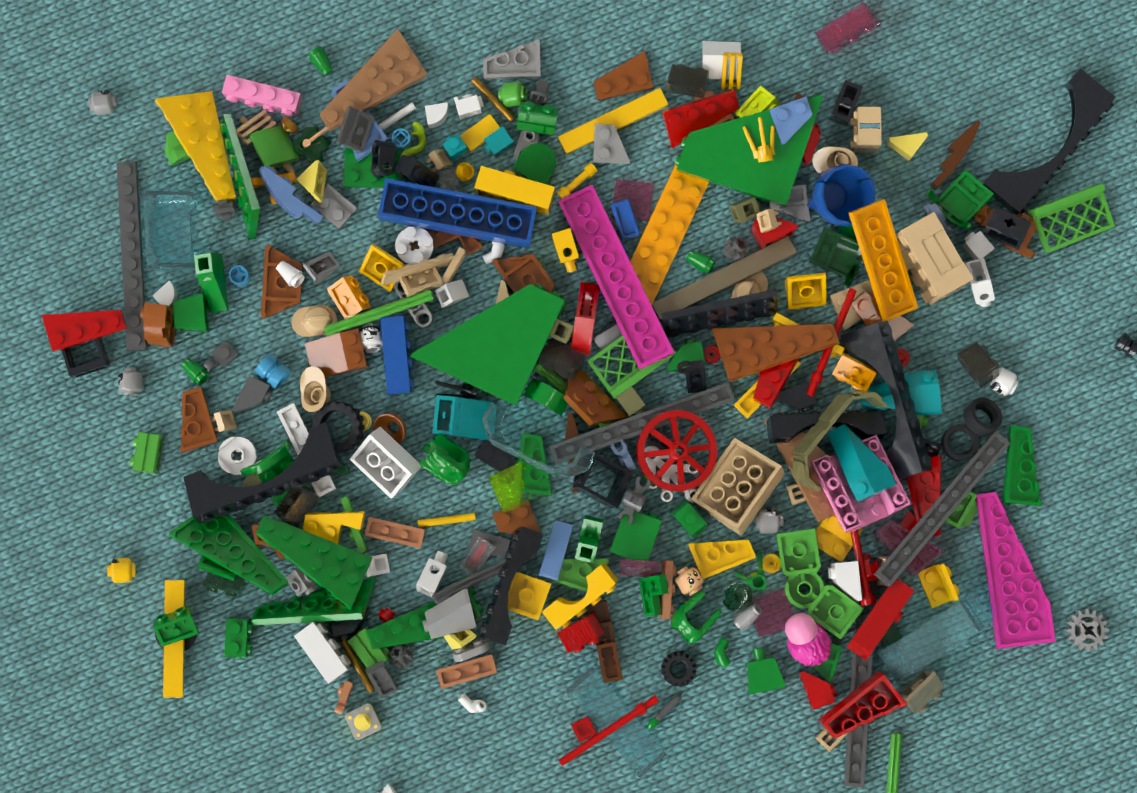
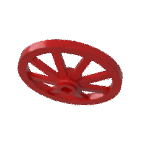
(672, 446)

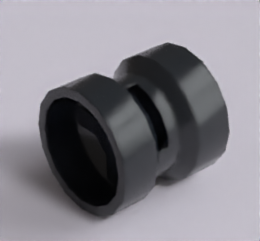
(1126, 345)

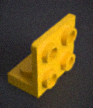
(938, 585)

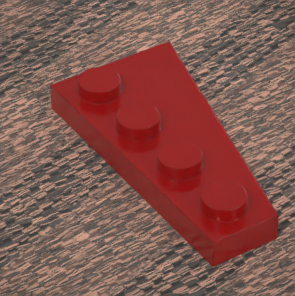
(77, 328)

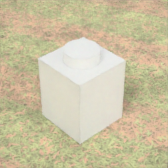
(977, 245)

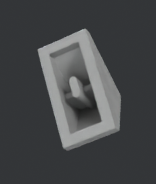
(322, 267)

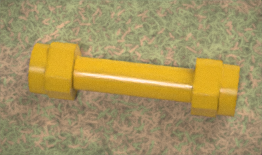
(589, 171)

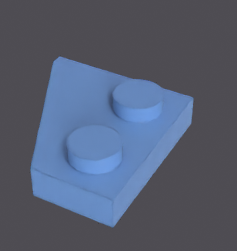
(790, 118)

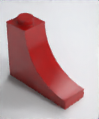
(585, 317)

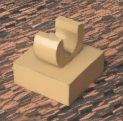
(440, 160)
(767, 220)
(224, 420)

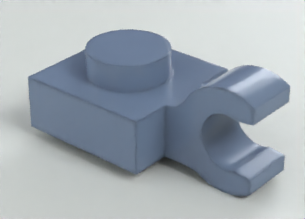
(624, 458)

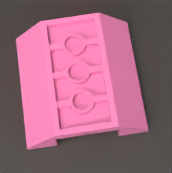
(849, 512)

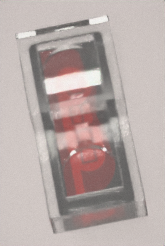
(477, 556)

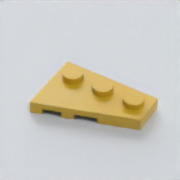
(719, 556)

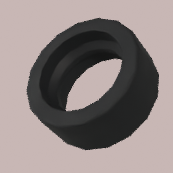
(990, 409)
(949, 452)

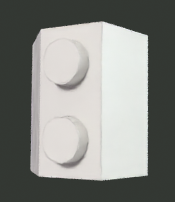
(846, 578)

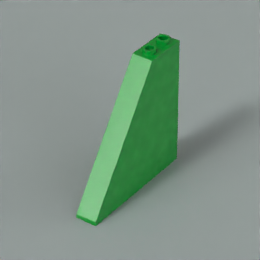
(726, 159)
(499, 344)

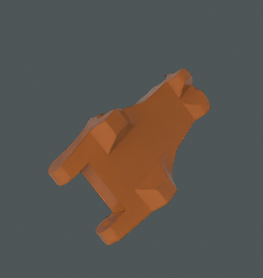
(983, 217)

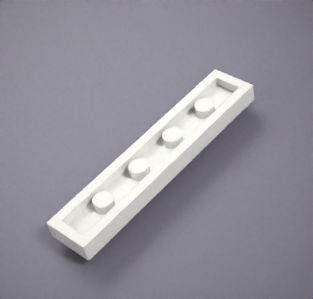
(298, 435)

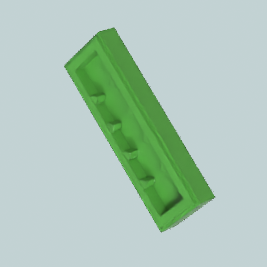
(355, 534)

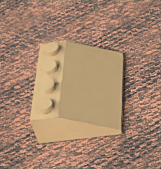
(738, 486)

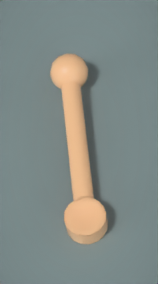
(306, 143)

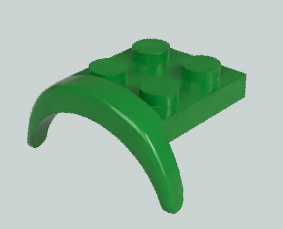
(962, 200)
(272, 466)

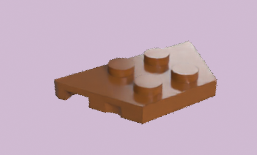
(522, 271)
(276, 292)
(591, 401)

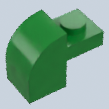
(546, 396)
(589, 539)

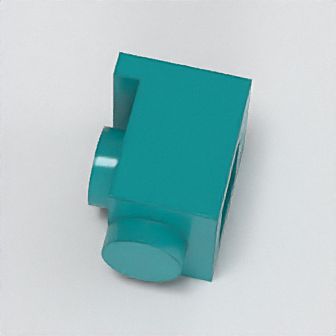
(454, 147)

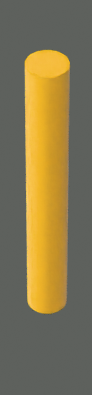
(446, 520)

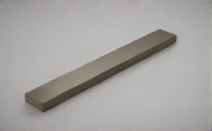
(726, 277)

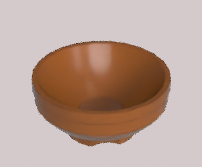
(384, 422)

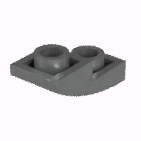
(608, 336)

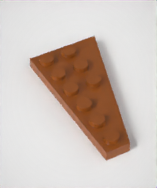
(760, 348)

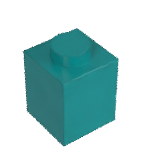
(498, 142)

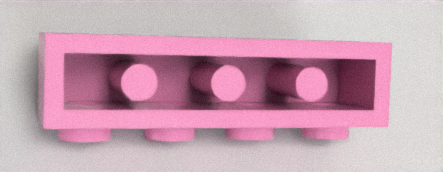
(262, 95)

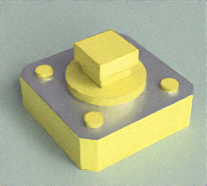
(363, 721)

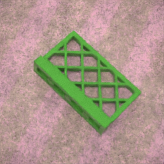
(1062, 204)
(629, 378)

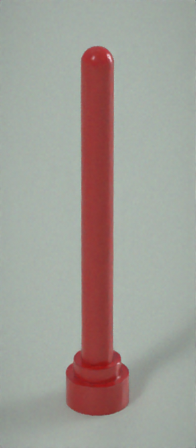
(867, 596)

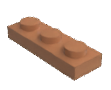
(395, 532)
(667, 608)
(466, 671)

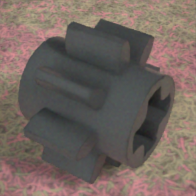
(225, 209)
(735, 248)
(402, 656)

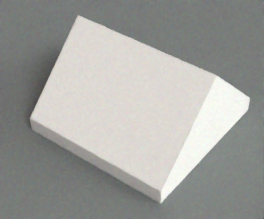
(713, 58)

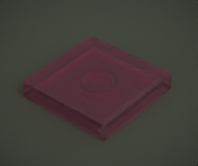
(639, 195)
(638, 568)
(774, 613)

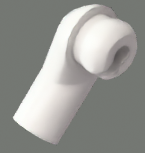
(472, 706)

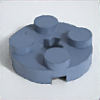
(932, 207)

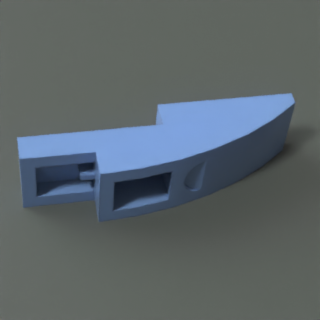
(282, 190)

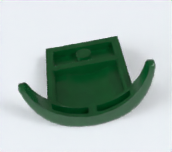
(837, 254)

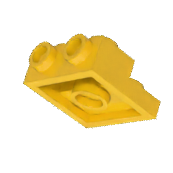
(833, 539)
(527, 595)

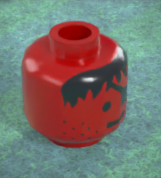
(871, 566)

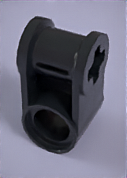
(383, 157)

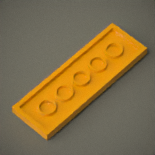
(883, 260)

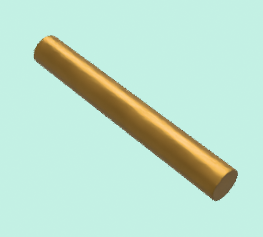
(492, 98)
(358, 666)

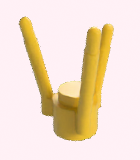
(764, 152)

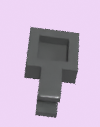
(222, 355)

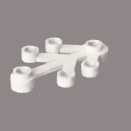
(669, 474)

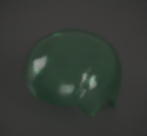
(738, 597)

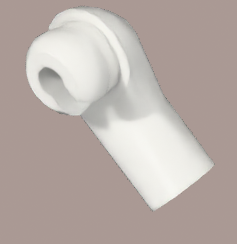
(496, 252)

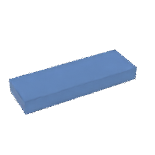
(556, 550)

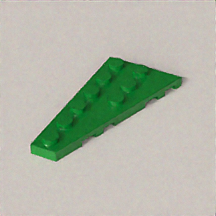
(242, 181)
(231, 548)
(323, 561)
(315, 608)

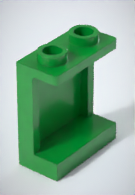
(637, 539)

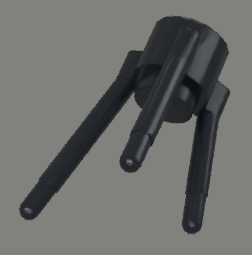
(467, 390)

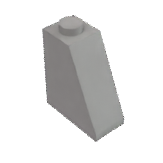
(450, 616)

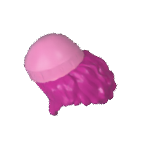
(807, 640)

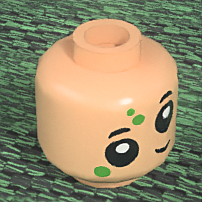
(689, 581)

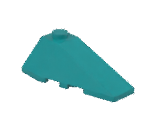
(861, 466)

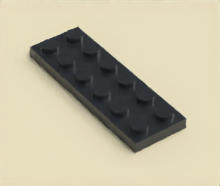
(720, 313)

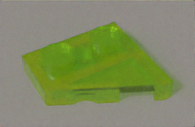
(509, 486)

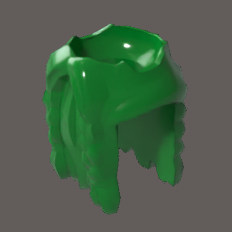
(446, 460)
(680, 622)

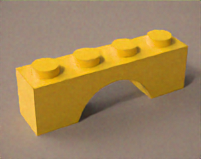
(562, 610)

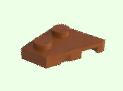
(518, 517)

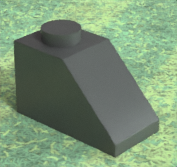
(253, 395)

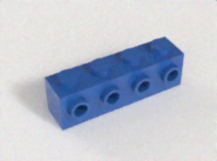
(396, 355)

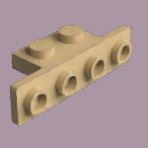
(419, 276)

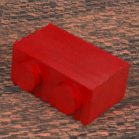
(580, 633)

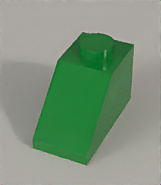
(688, 352)

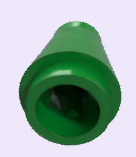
(320, 60)
(701, 261)
(196, 372)

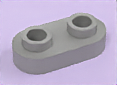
(523, 142)
(477, 647)

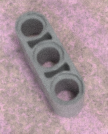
(418, 311)

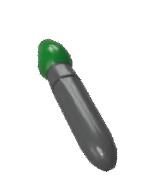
(664, 711)

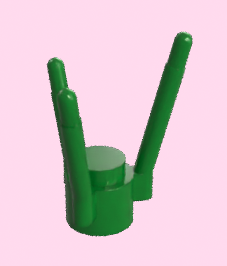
(757, 578)

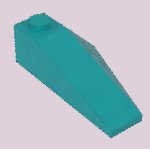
(923, 391)

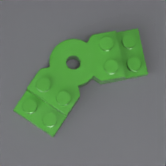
(824, 602)

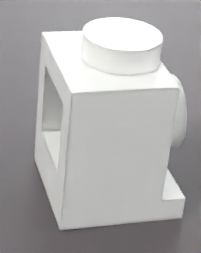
(468, 105)

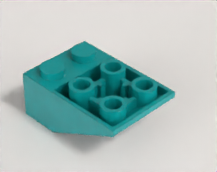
(460, 417)

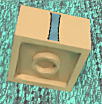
(866, 130)

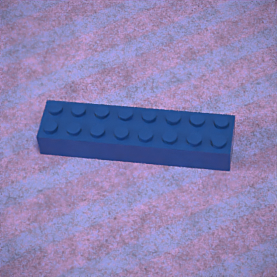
(457, 213)

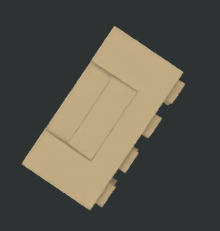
(932, 259)

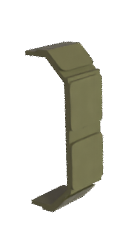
(817, 432)

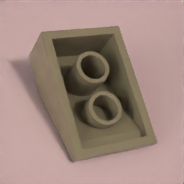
(921, 691)

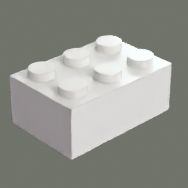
(385, 462)
(323, 651)

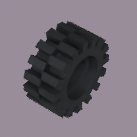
(690, 668)

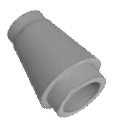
(745, 618)

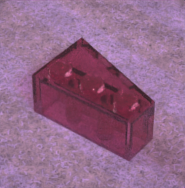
(847, 28)
(892, 534)

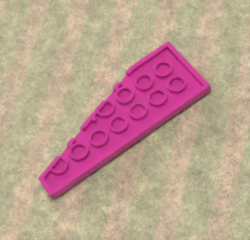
(1016, 596)

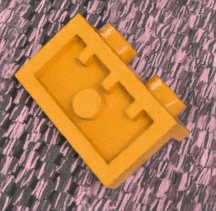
(348, 297)
(854, 372)

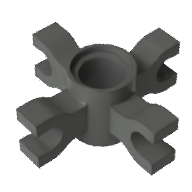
(634, 500)

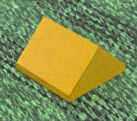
(377, 263)
(806, 291)

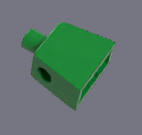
(191, 314)
(689, 519)
(763, 673)

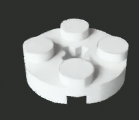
(409, 236)
(226, 454)

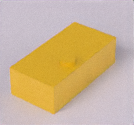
(514, 189)

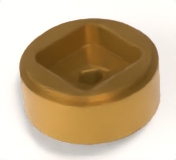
(289, 125)

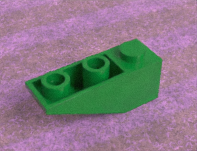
(212, 280)

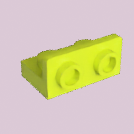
(759, 101)

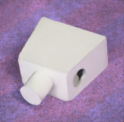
(981, 289)
(428, 582)

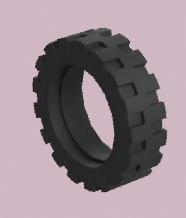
(353, 415)

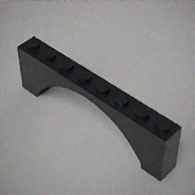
(1087, 104)
(878, 348)
(316, 460)

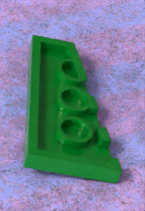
(1020, 474)
(401, 630)

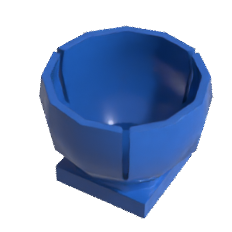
(841, 192)

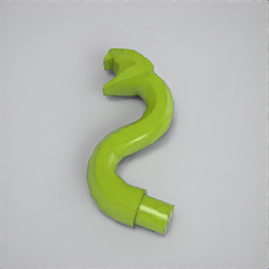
(419, 132)

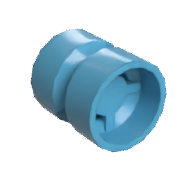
(275, 373)

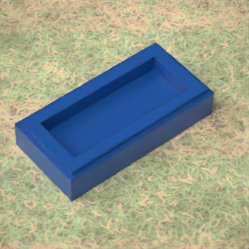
(625, 219)

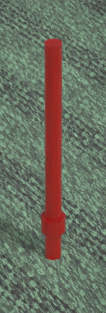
(817, 377)
(640, 709)

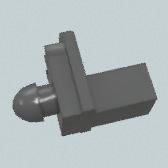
(540, 95)

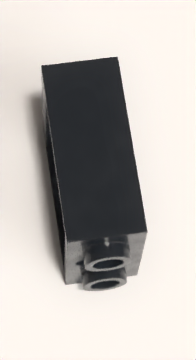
(87, 368)
(618, 488)

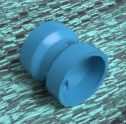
(401, 142)
(237, 272)

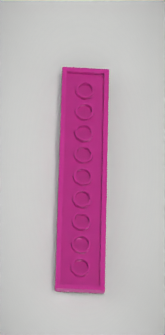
(616, 277)

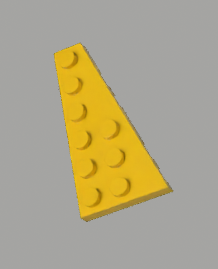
(200, 134)

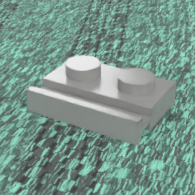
(335, 207)

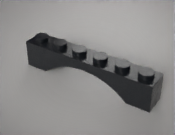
(864, 424)
(497, 624)

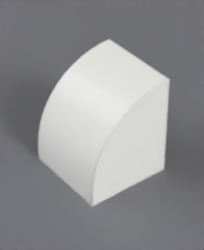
(436, 114)
(451, 293)
(167, 294)

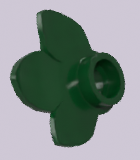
(317, 146)

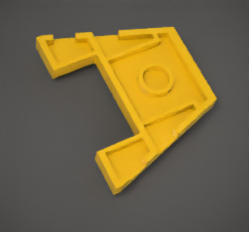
(329, 525)

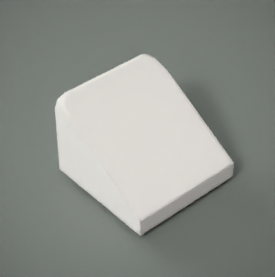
(378, 565)

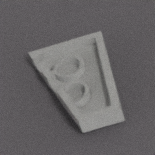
(514, 64)

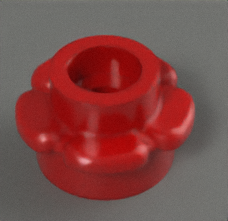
(711, 349)
(386, 614)

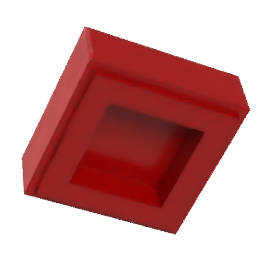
(583, 728)

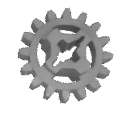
(1093, 624)

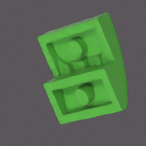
(273, 146)

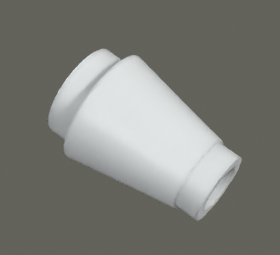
(290, 274)

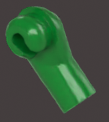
(720, 654)

